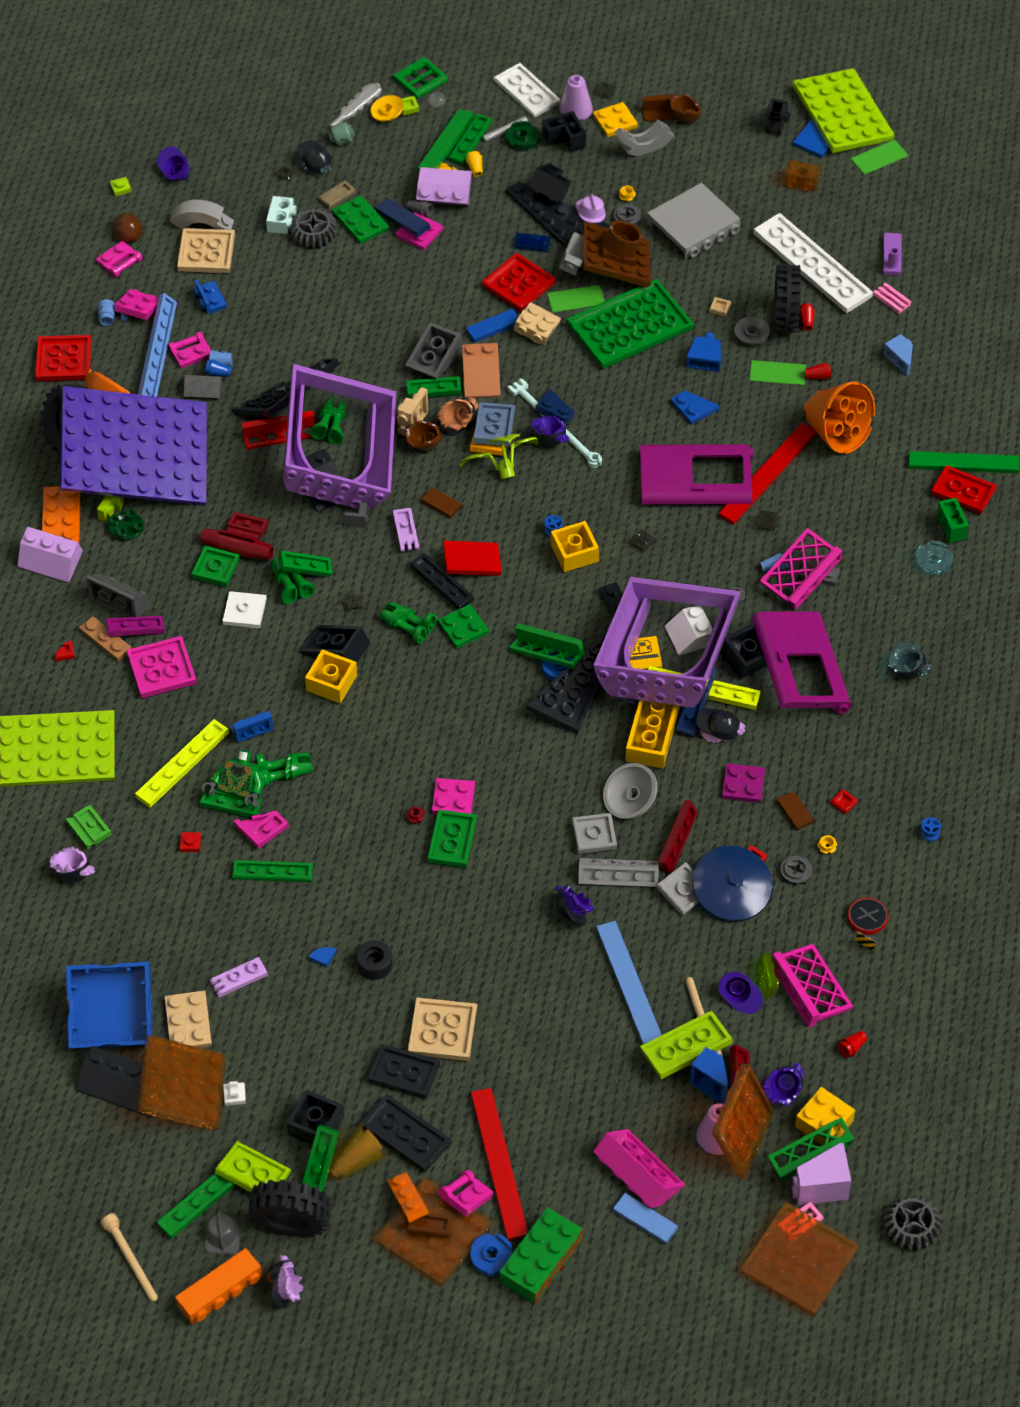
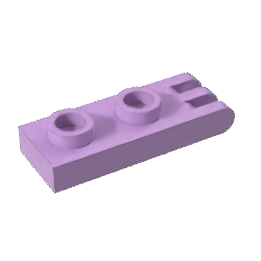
(405, 529)
(239, 977)

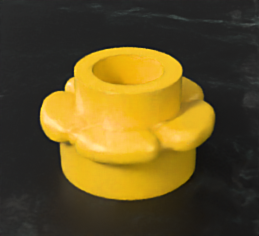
(627, 193)
(827, 840)

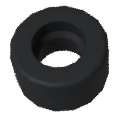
(377, 970)

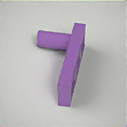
(892, 254)

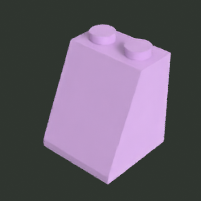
(823, 1178)

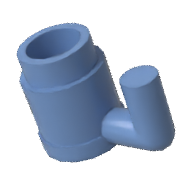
(107, 313)
(221, 356)

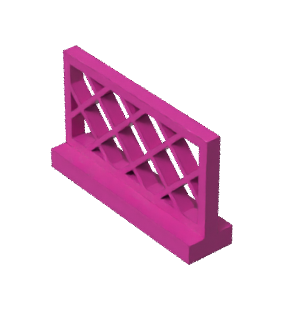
(816, 574)
(798, 994)

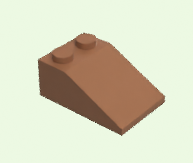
(481, 370)

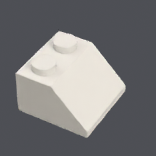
(689, 630)

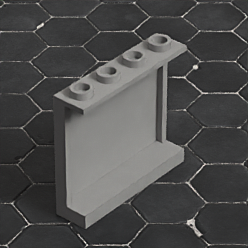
(695, 220)

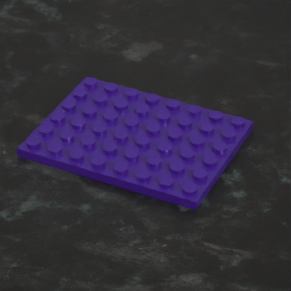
(133, 446)

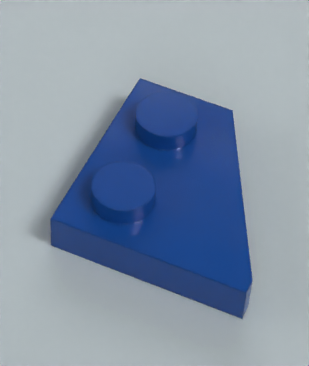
(693, 407)

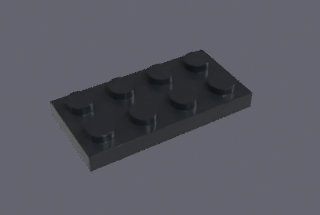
(406, 1133)

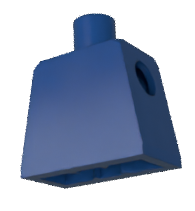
(705, 353)

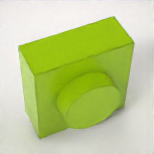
(410, 105)
(120, 186)

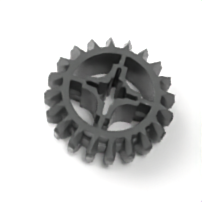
(323, 231)
(922, 1234)

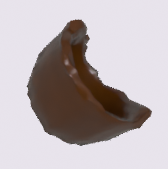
(685, 108)
(127, 227)
(423, 435)

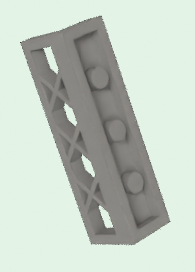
(619, 872)

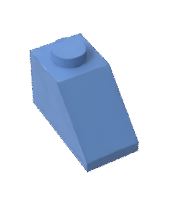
(899, 353)

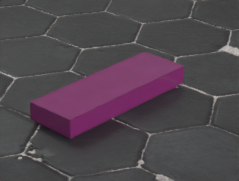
(135, 625)

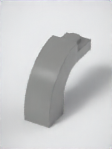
(648, 141)
(200, 212)
(572, 256)

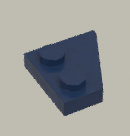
(553, 405)

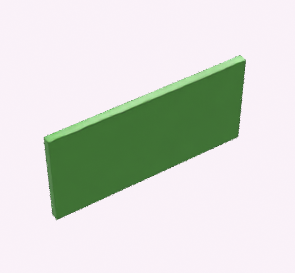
(879, 157)
(575, 298)
(777, 372)

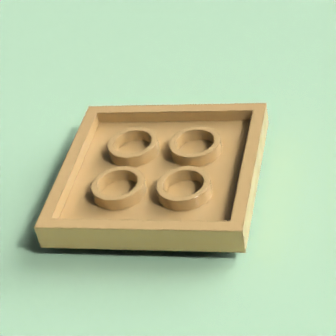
(206, 250)
(443, 1029)

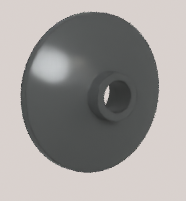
(752, 325)

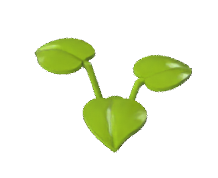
(505, 466)

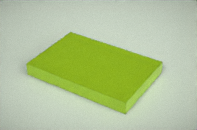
(248, 1167)

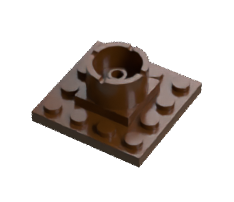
(617, 252)

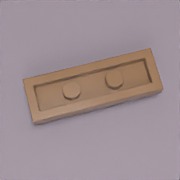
(98, 634)

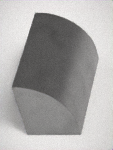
(203, 386)

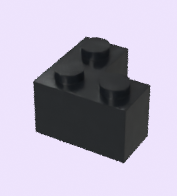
(564, 128)
(550, 182)

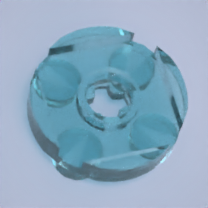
(930, 566)

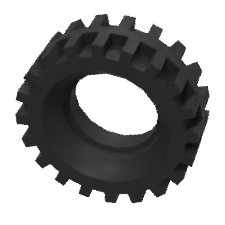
(787, 298)
(52, 415)
(289, 1208)

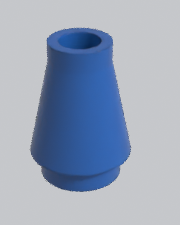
(217, 368)

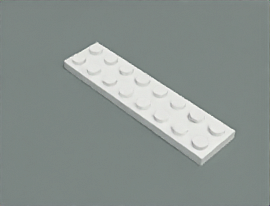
(814, 262)

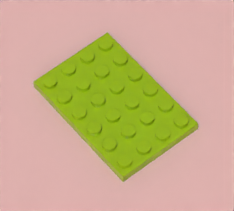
(843, 110)
(57, 748)

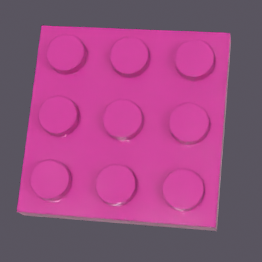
(161, 667)

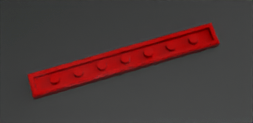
(771, 470)
(499, 1164)

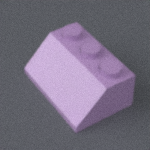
(444, 186)
(48, 554)

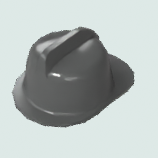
(222, 1234)

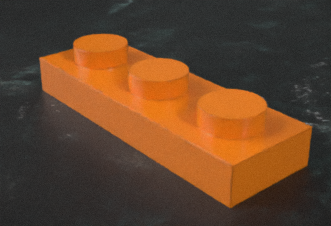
(407, 1197)

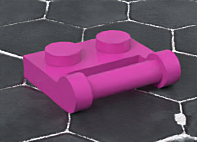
(115, 256)
(192, 354)
(468, 1199)

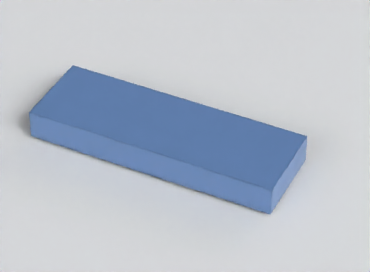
(645, 1218)

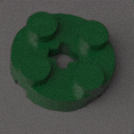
(530, 138)

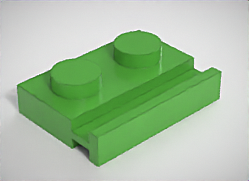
(88, 827)

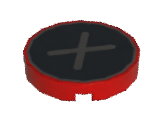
(867, 916)

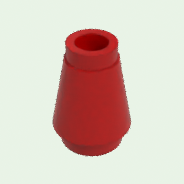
(807, 316)
(819, 372)
(852, 1044)

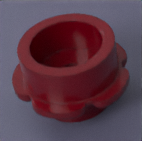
(415, 819)

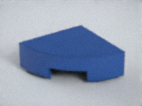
(323, 956)

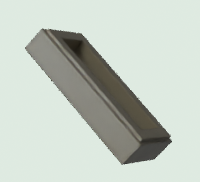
(337, 194)

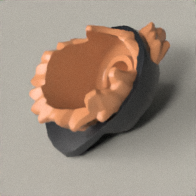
(457, 415)

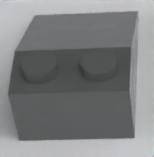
(435, 351)

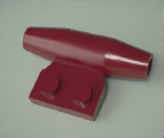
(240, 537)

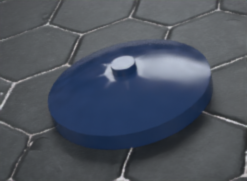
(731, 884)

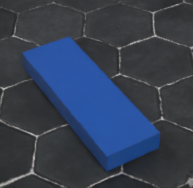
(492, 325)

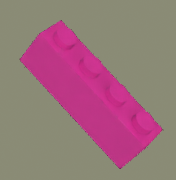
(638, 1167)

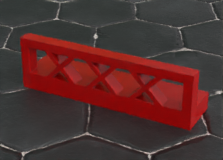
(276, 426)

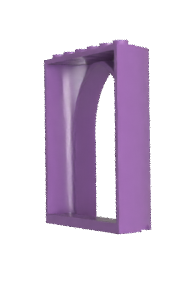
(375, 481)
(613, 659)

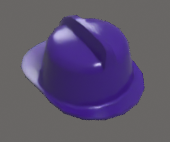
(173, 163)
(740, 992)

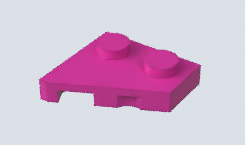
(262, 827)

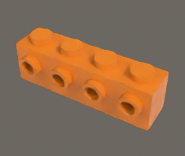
(219, 1286)

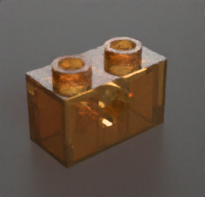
(802, 175)

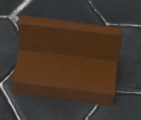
(657, 108)

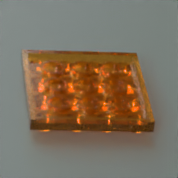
(182, 1083)
(743, 1121)
(433, 1255)
(800, 1258)

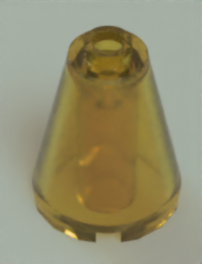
(357, 1153)

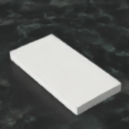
(527, 90)

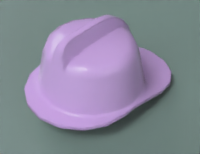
(591, 209)

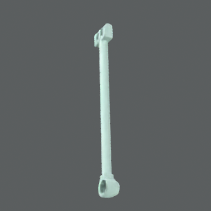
(581, 448)

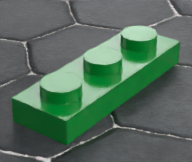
(435, 387)
(305, 563)
(229, 803)
(321, 1157)

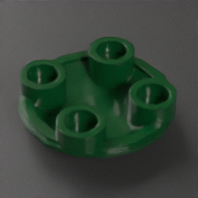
(126, 525)

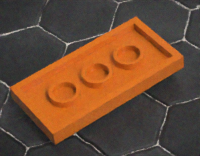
(61, 513)

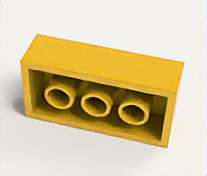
(651, 733)

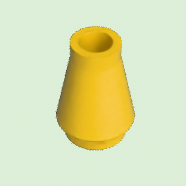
(474, 162)

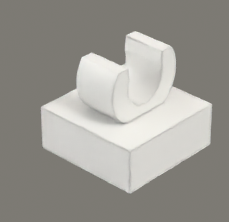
(234, 1093)

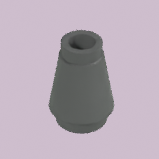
(423, 208)

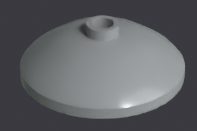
(624, 785)

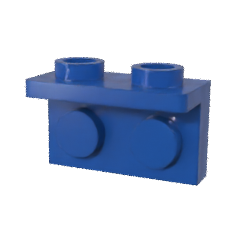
(210, 296)
(252, 726)

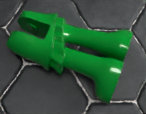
(327, 415)
(290, 591)
(399, 615)
(295, 765)

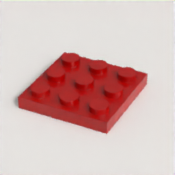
(518, 282)
(63, 357)

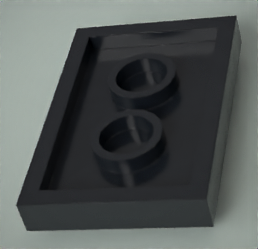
(404, 1071)

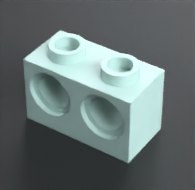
(280, 215)

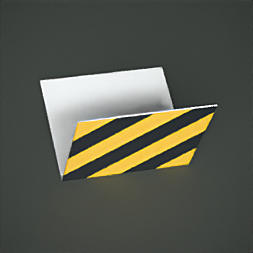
(865, 941)

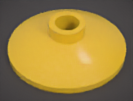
(387, 108)

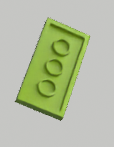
(685, 1043)

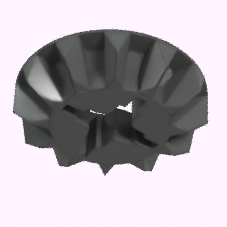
(633, 212)
(793, 863)

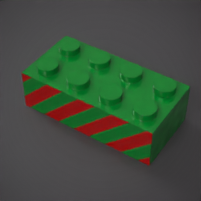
(541, 1255)

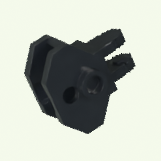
(776, 115)

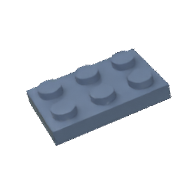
(493, 422)

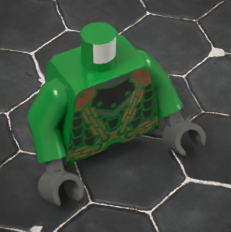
(238, 778)

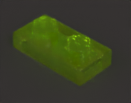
(767, 976)

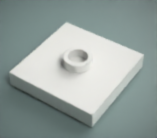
(244, 609)

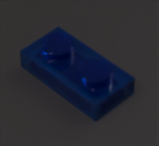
(532, 242)

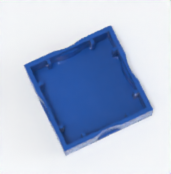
(109, 1005)

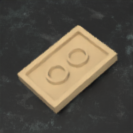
(188, 1019)

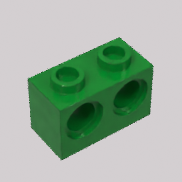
(952, 520)

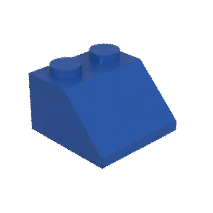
(709, 1075)

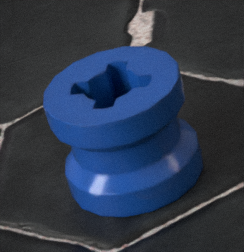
(554, 521)
(934, 828)

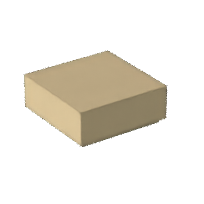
(720, 306)

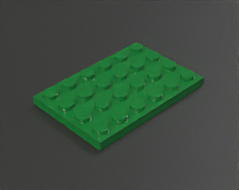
(630, 323)

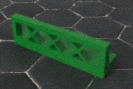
(550, 642)
(790, 1169)

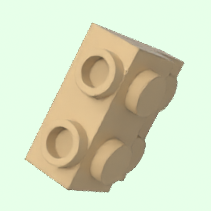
(536, 323)
(412, 410)

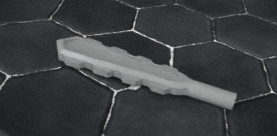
(361, 99)

